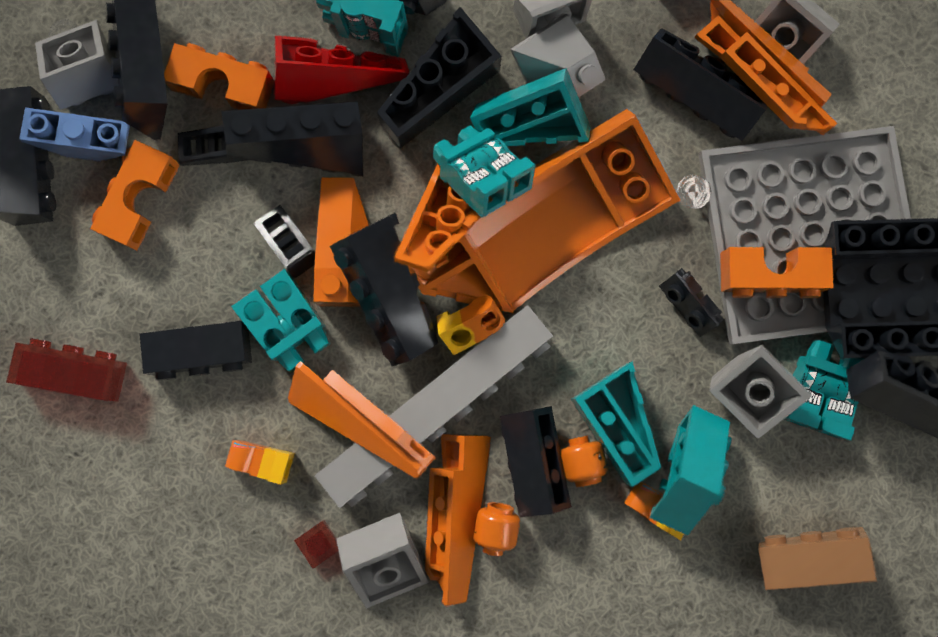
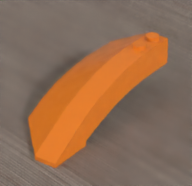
(574, 208)

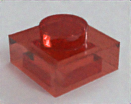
(317, 544)

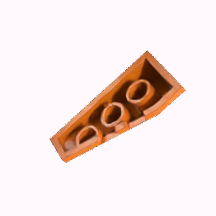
(338, 217)
(436, 225)

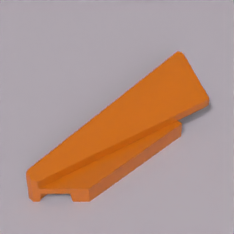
(742, 23)
(765, 77)
(357, 418)
(452, 513)

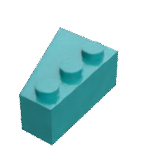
(535, 112)
(619, 422)
(695, 471)

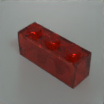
(67, 370)

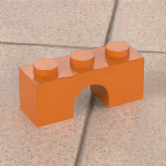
(193, 69)
(140, 169)
(806, 272)

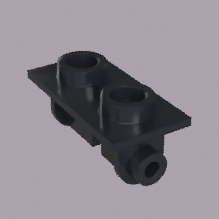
(699, 313)

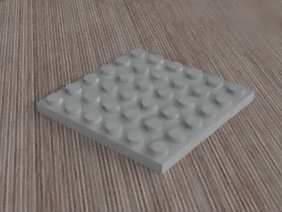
(786, 199)

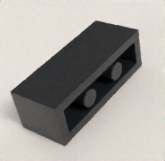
(195, 350)
(535, 462)

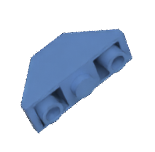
(74, 134)

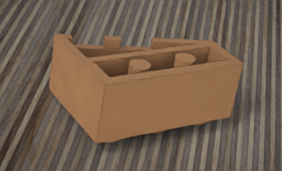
(817, 559)

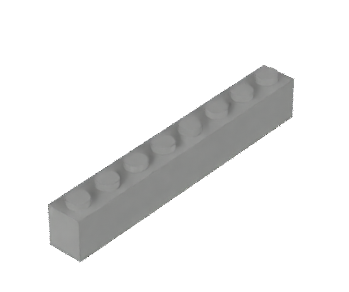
(440, 401)

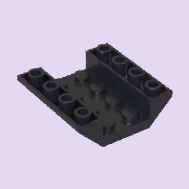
(883, 287)

